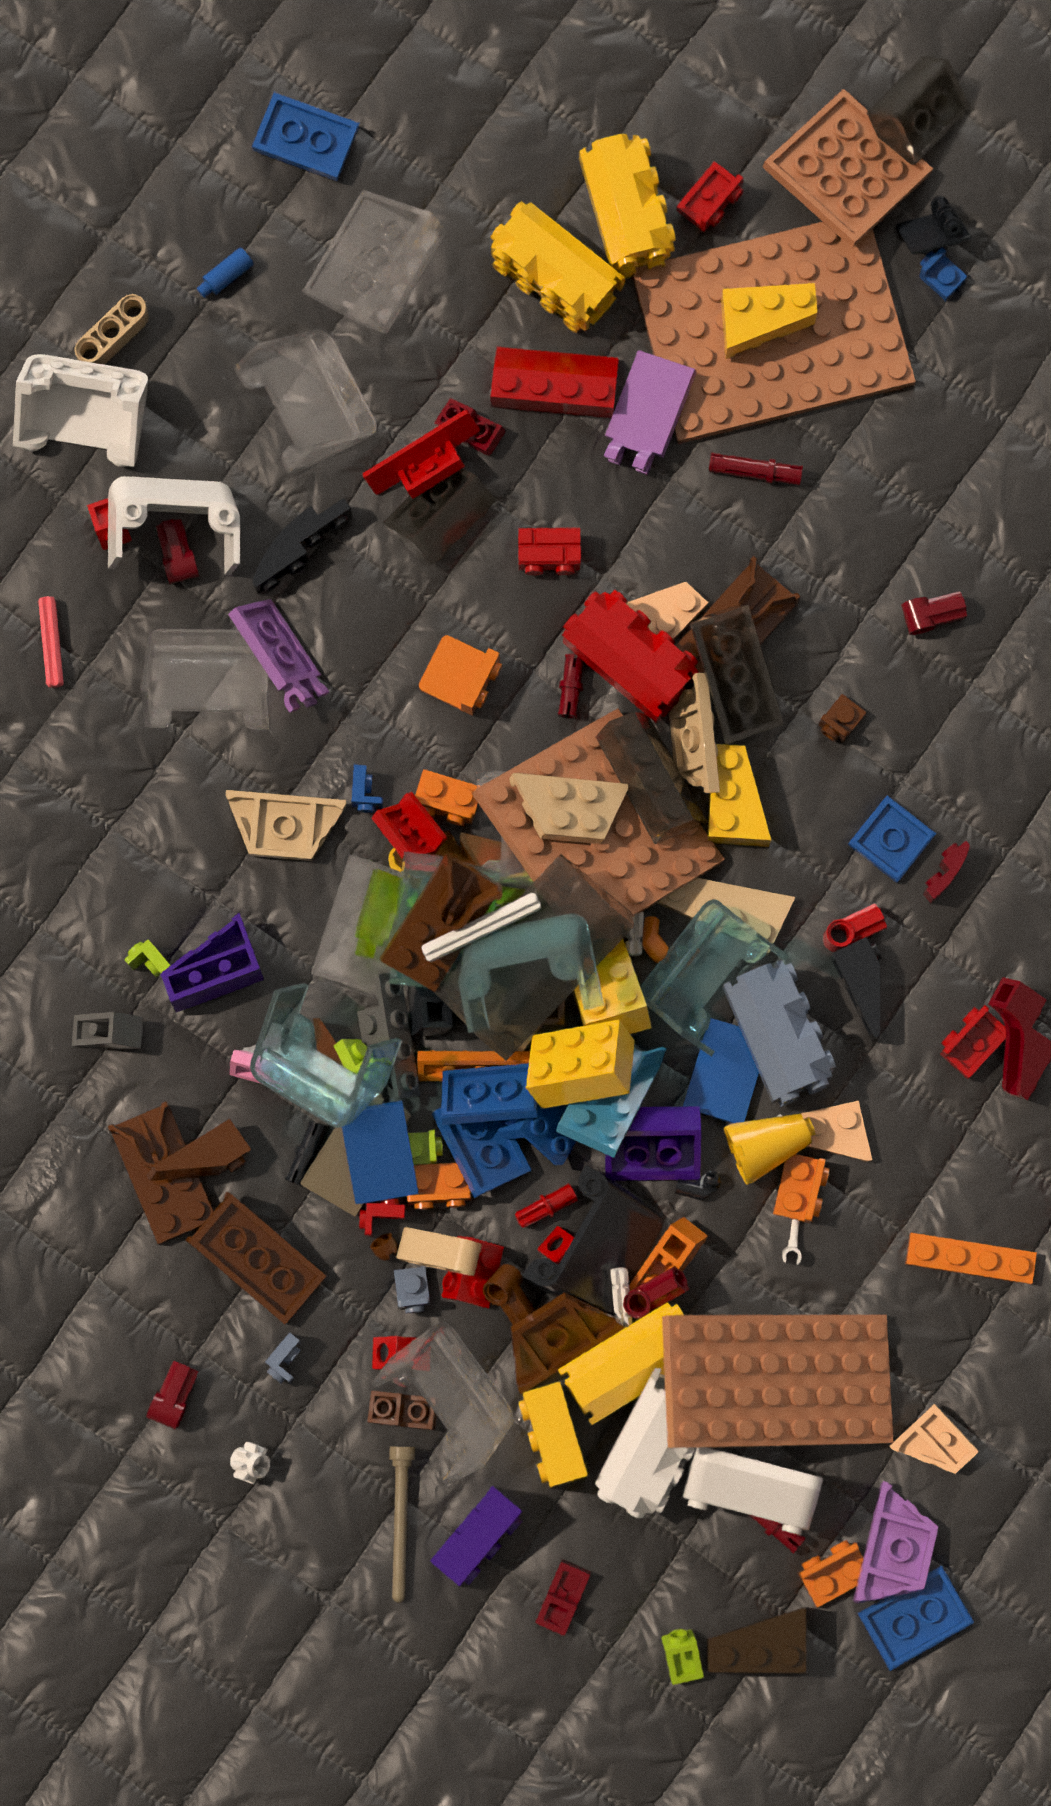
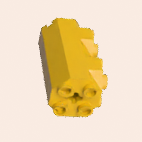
(627, 203)
(556, 266)
(619, 1366)

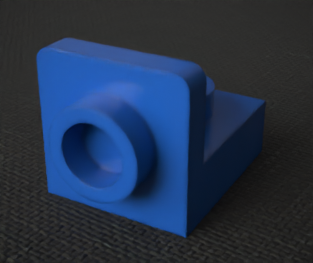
(941, 273)
(363, 784)

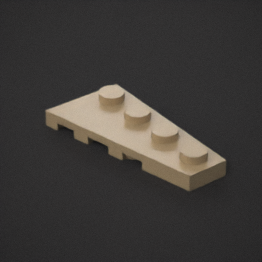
(758, 908)

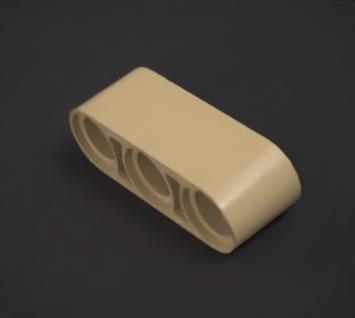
(113, 319)
(438, 1251)

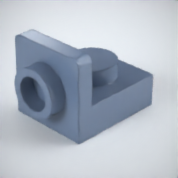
(412, 1289)
(285, 1352)

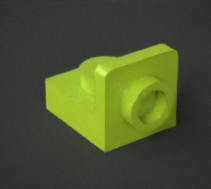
(141, 952)
(351, 1053)
(425, 1147)
(682, 1656)

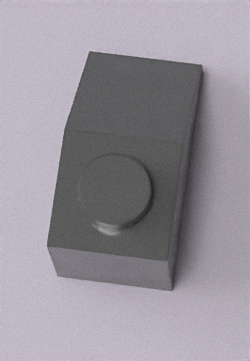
(107, 1031)

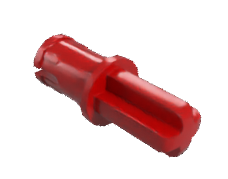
(546, 1206)

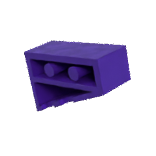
(214, 968)

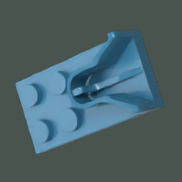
(606, 1121)

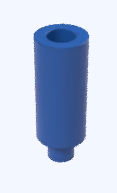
(225, 272)

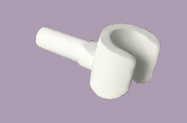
(793, 1243)

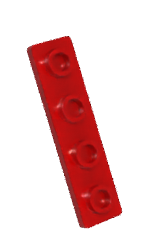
(424, 460)

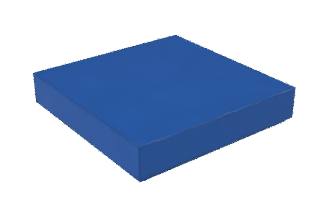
(891, 839)

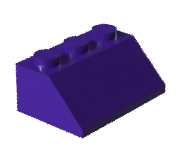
(659, 1146)

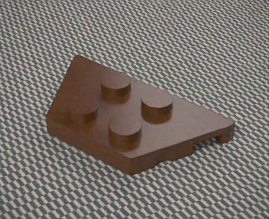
(556, 1337)

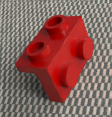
(710, 196)
(410, 827)
(975, 1042)
(470, 1288)

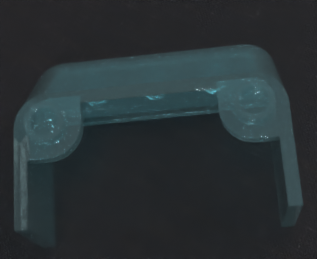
(559, 938)
(699, 965)
(307, 1077)

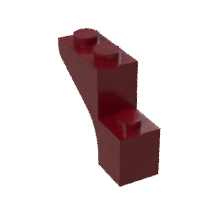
(1025, 1048)

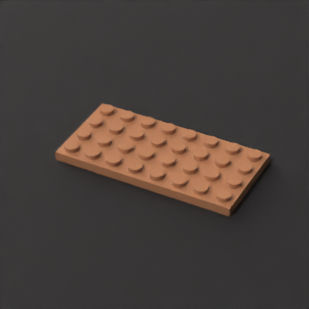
(776, 1380)

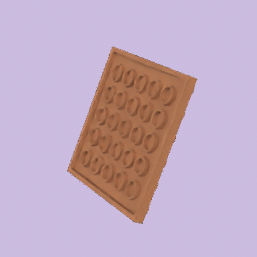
(627, 859)

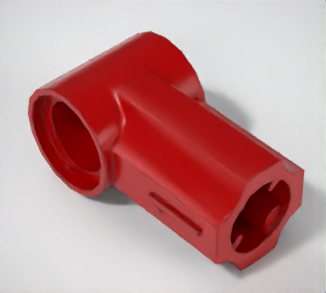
(856, 927)

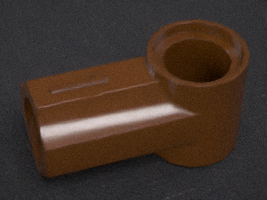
(505, 1291)

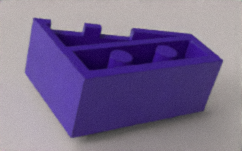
(477, 1537)

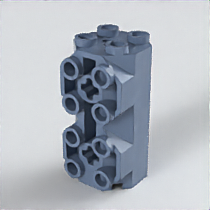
(778, 1032)

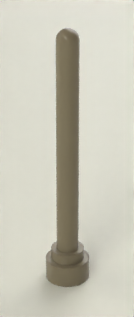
(402, 1459)

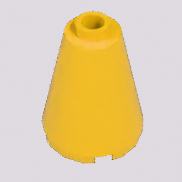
(767, 1143)

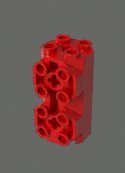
(629, 655)

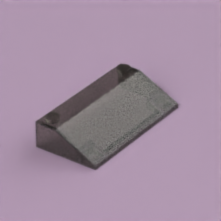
(528, 991)

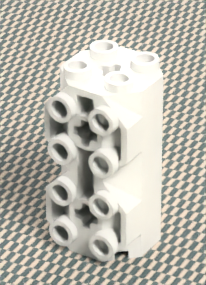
(640, 1463)

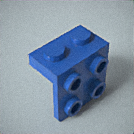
(541, 1133)

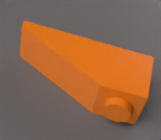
(674, 1249)

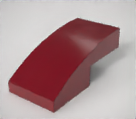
(563, 1597)

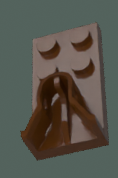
(767, 602)
(447, 903)
(169, 1204)
(256, 1258)

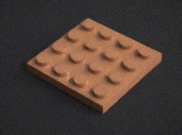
(844, 169)

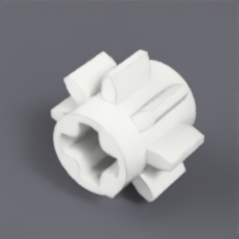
(250, 1462)

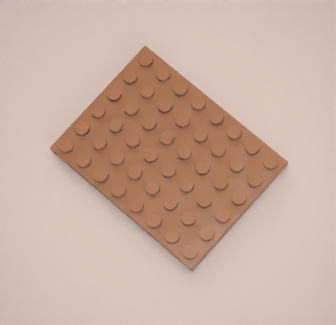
(839, 359)

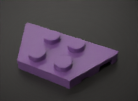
(896, 1549)

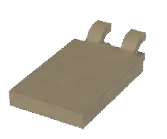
(330, 1171)

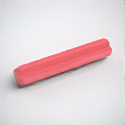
(50, 642)

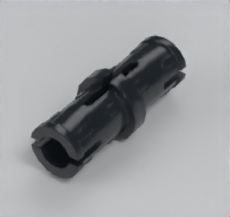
(306, 1152)

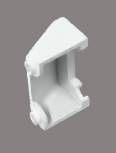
(80, 406)

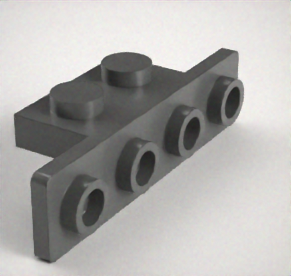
(391, 1022)

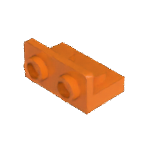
(447, 797)
(439, 1184)
(800, 1188)
(832, 1575)

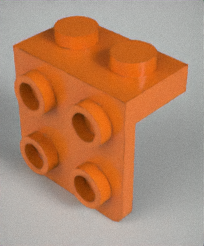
(460, 674)

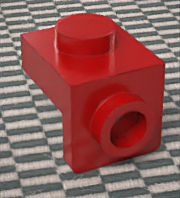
(386, 1209)

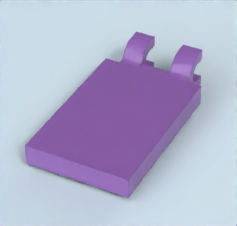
(648, 409)
(279, 652)

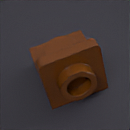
(841, 719)

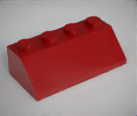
(554, 382)

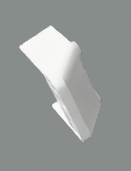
(133, 496)
(752, 1488)

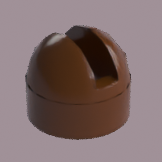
(384, 1246)

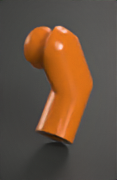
(651, 940)

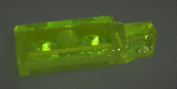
(377, 913)

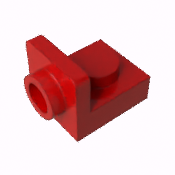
(99, 517)

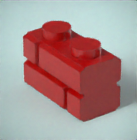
(549, 550)

